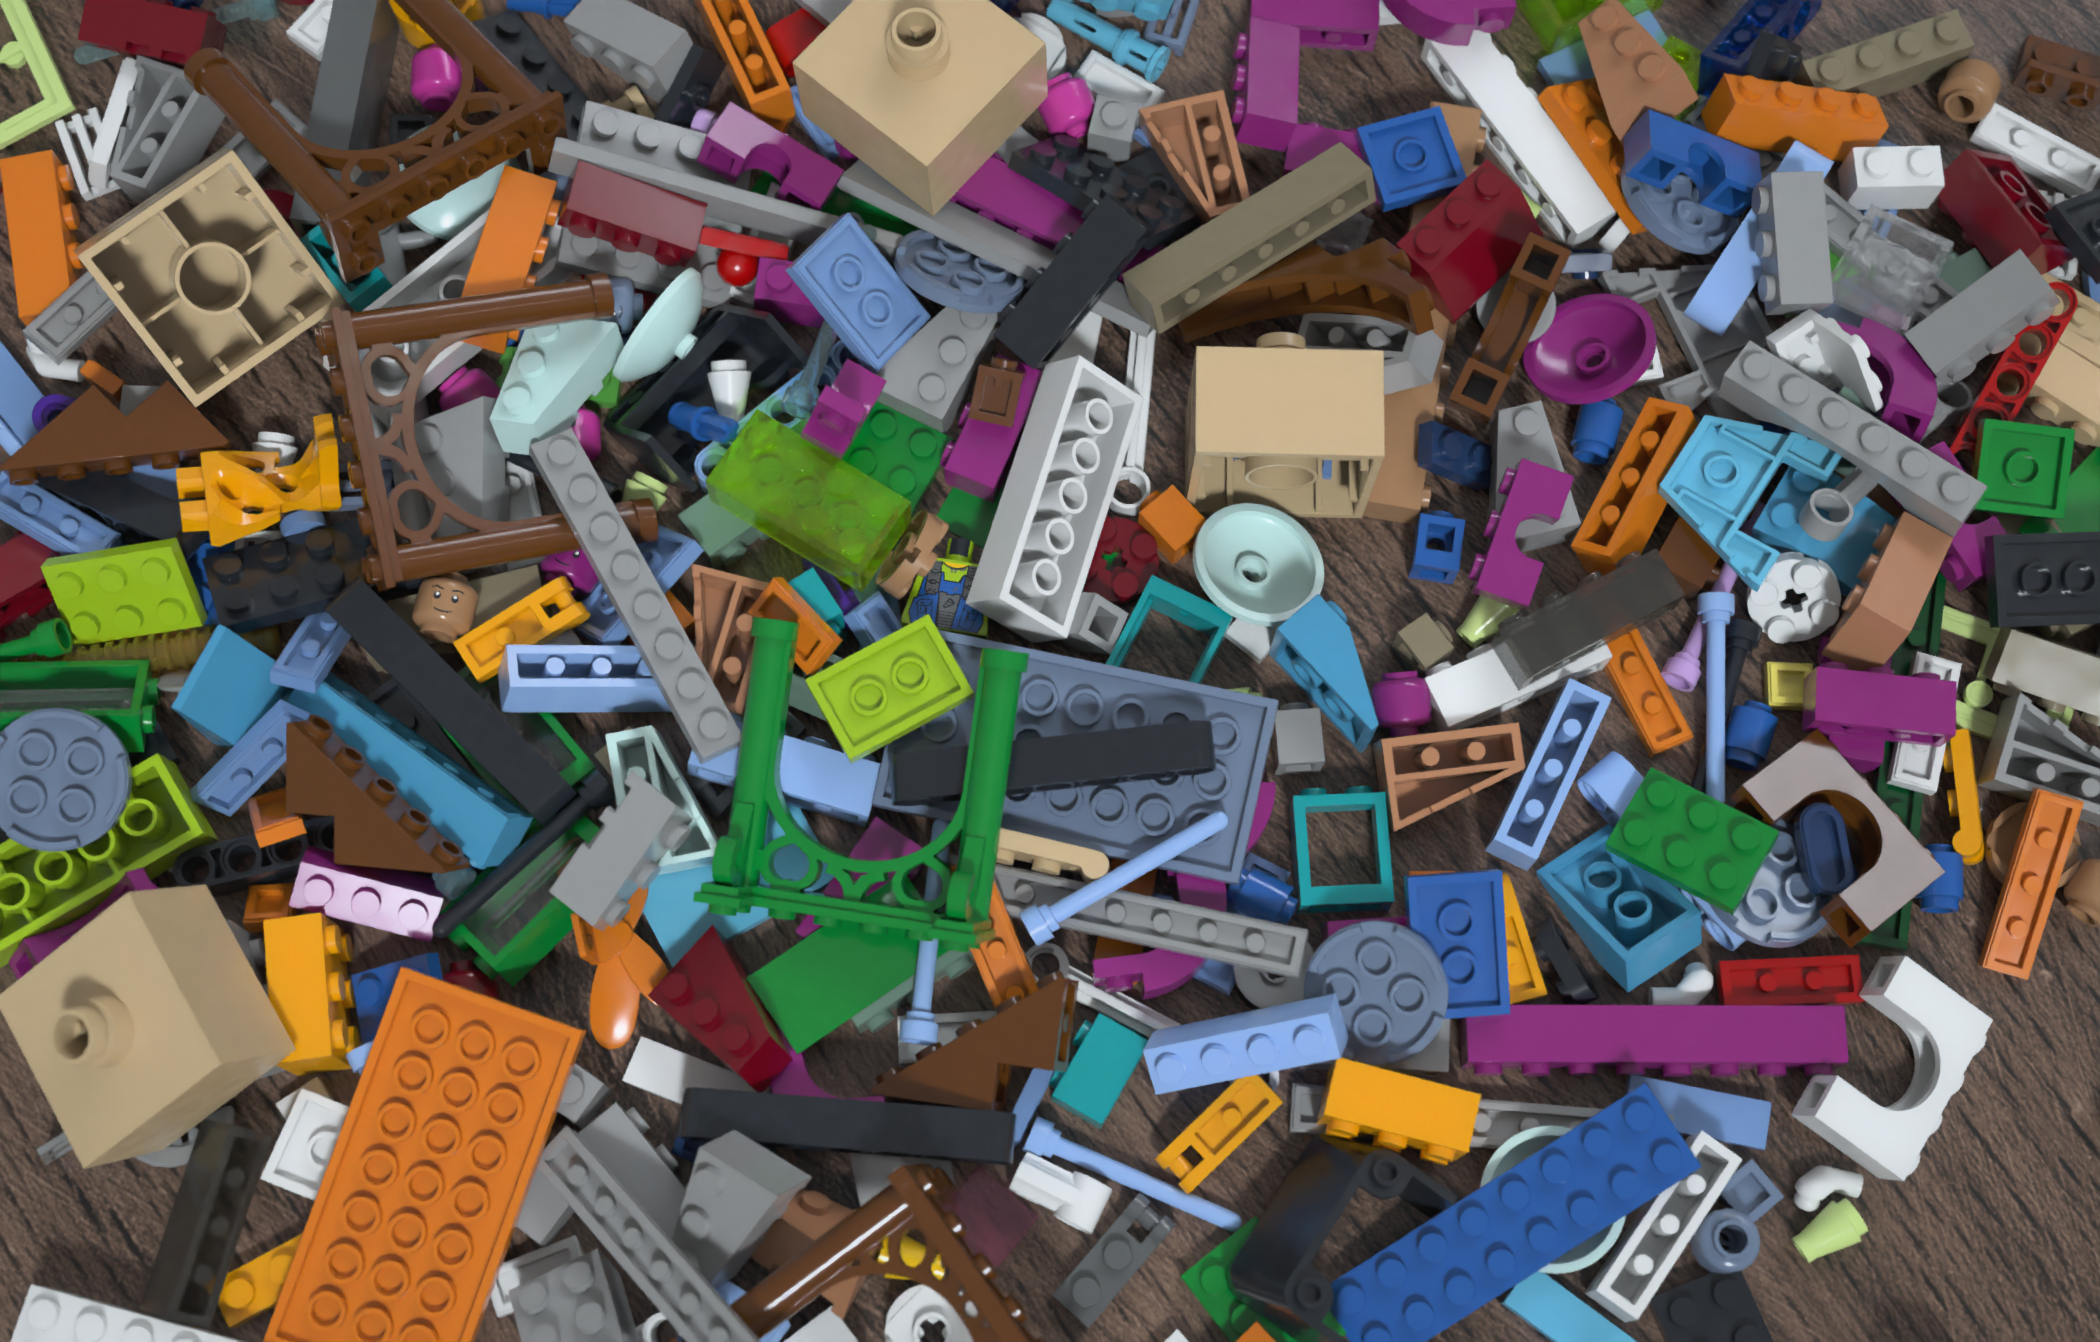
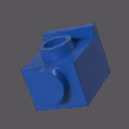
(1431, 564)

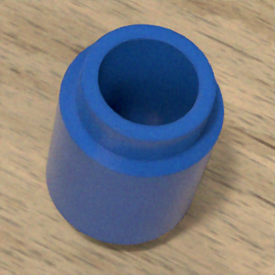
(1596, 431)
(1749, 735)
(1947, 890)
(1262, 897)

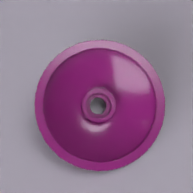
(1591, 349)

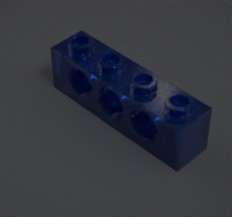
(1735, 42)

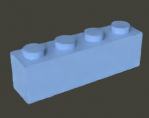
(577, 680)
(1548, 774)
(810, 777)
(1246, 1044)

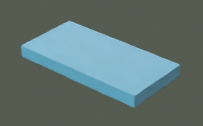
(681, 922)

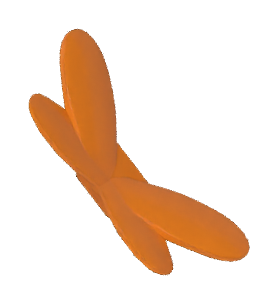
(623, 971)

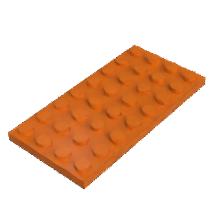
(427, 1169)

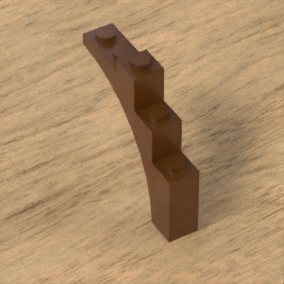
(1360, 282)

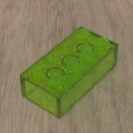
(809, 500)

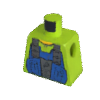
(945, 593)

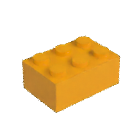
(311, 991)
(1398, 1111)

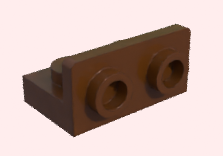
(2058, 73)

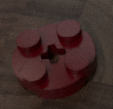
(1137, 550)

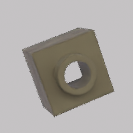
(1423, 644)

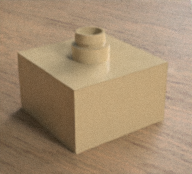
(922, 88)
(209, 275)
(1281, 417)
(144, 1023)

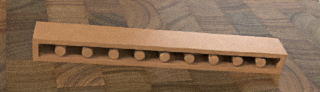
(1400, 485)

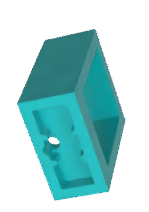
(1181, 607)
(1340, 897)

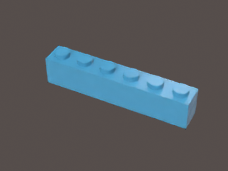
(452, 797)

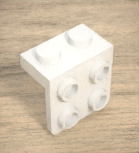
(1827, 355)

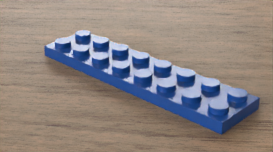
(1514, 1224)

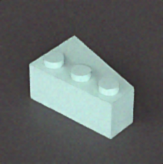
(552, 379)
(650, 758)

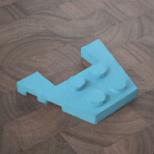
(1724, 476)

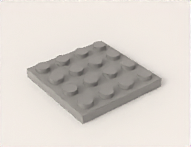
(663, 146)

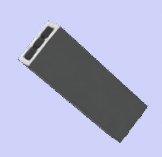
(350, 87)

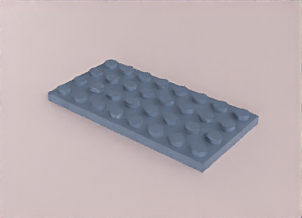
(1122, 818)

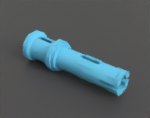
(1122, 44)

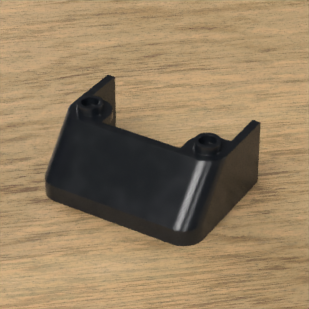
(722, 334)
(1274, 1261)

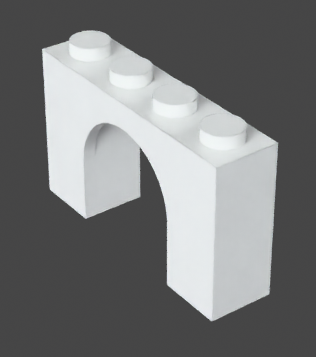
(1944, 1038)

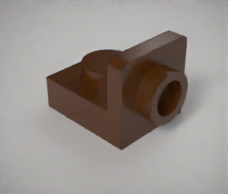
(997, 392)

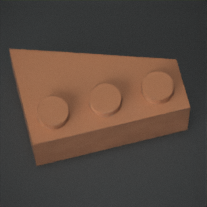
(1632, 68)
(1199, 151)
(1890, 593)
(725, 630)
(1443, 767)
(804, 1221)

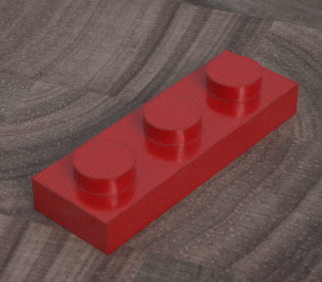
(1790, 981)

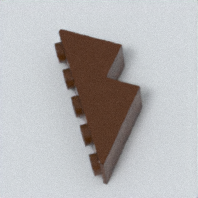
(100, 437)
(369, 815)
(978, 1064)

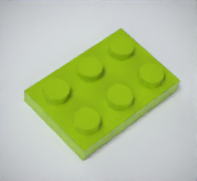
(124, 592)
(889, 688)

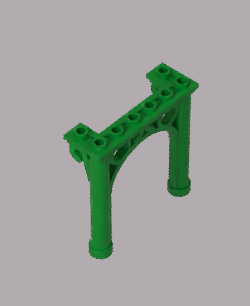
(757, 788)

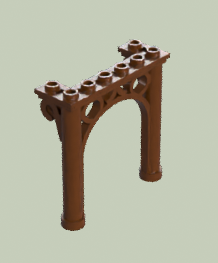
(431, 159)
(449, 321)

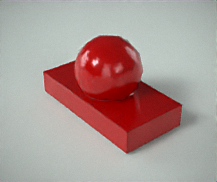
(738, 259)

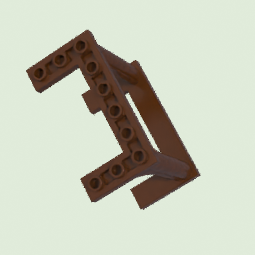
(913, 1200)

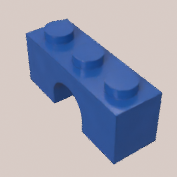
(1722, 170)

